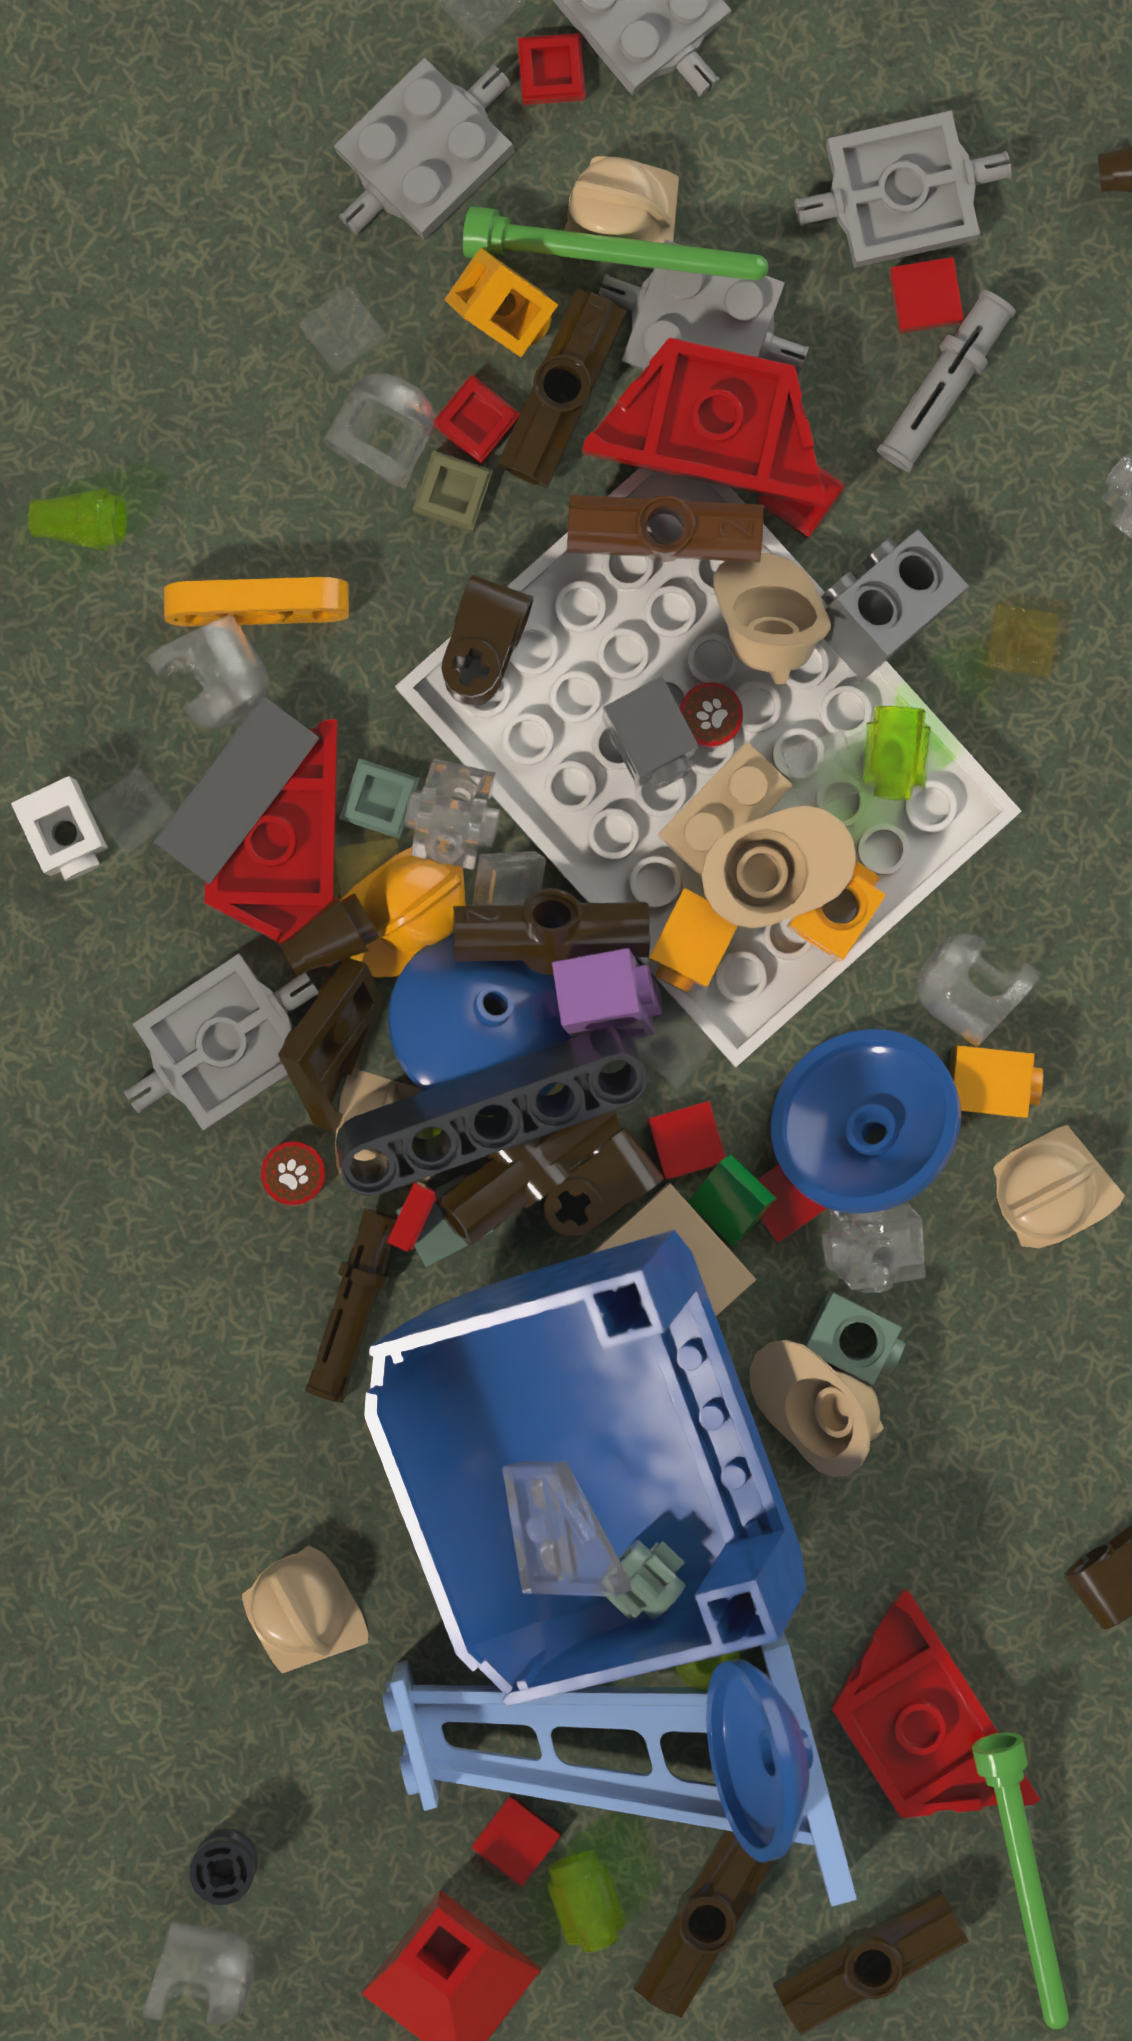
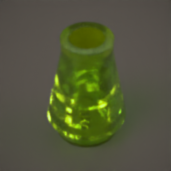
(83, 519)

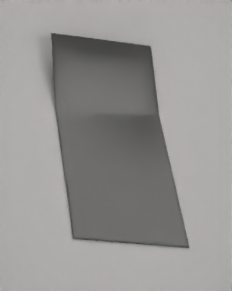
(236, 790)

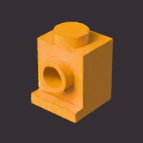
(484, 288)

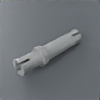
(988, 319)

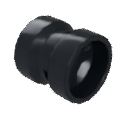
(229, 1854)

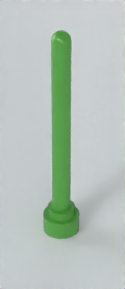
(497, 235)
(1002, 1762)

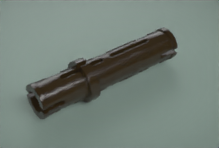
(348, 1321)

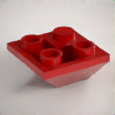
(450, 1976)

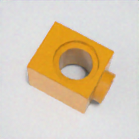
(836, 938)
(691, 943)
(995, 1080)

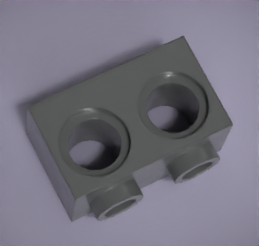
(890, 605)
(651, 735)

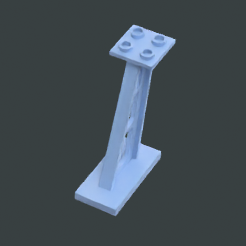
(648, 1710)

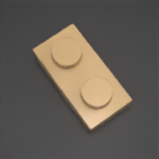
(734, 796)

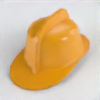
(409, 907)

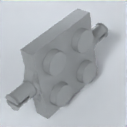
(649, 37)
(424, 149)
(903, 189)
(703, 311)
(218, 1041)

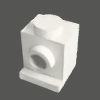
(39, 818)

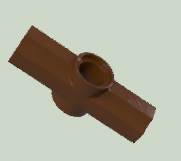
(709, 528)

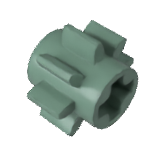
(651, 1580)

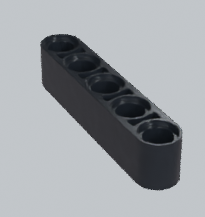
(471, 1136)

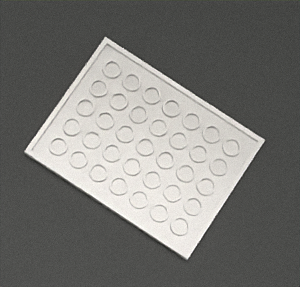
(620, 624)

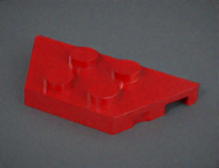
(715, 422)
(288, 857)
(917, 1718)

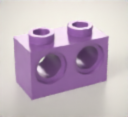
(605, 993)

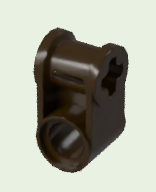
(486, 630)
(610, 1181)
(1105, 1580)

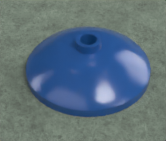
(446, 1032)
(844, 1094)
(757, 1759)

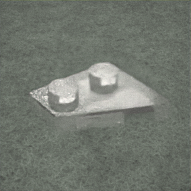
(558, 1534)

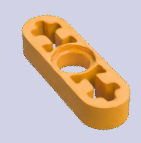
(257, 601)

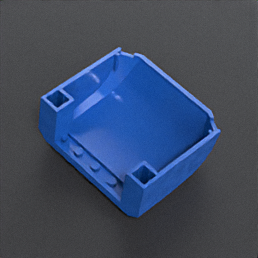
(637, 1391)

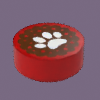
(712, 714)
(293, 1173)

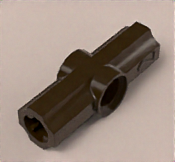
(575, 352)
(549, 930)
(520, 1176)
(688, 1953)
(834, 1986)

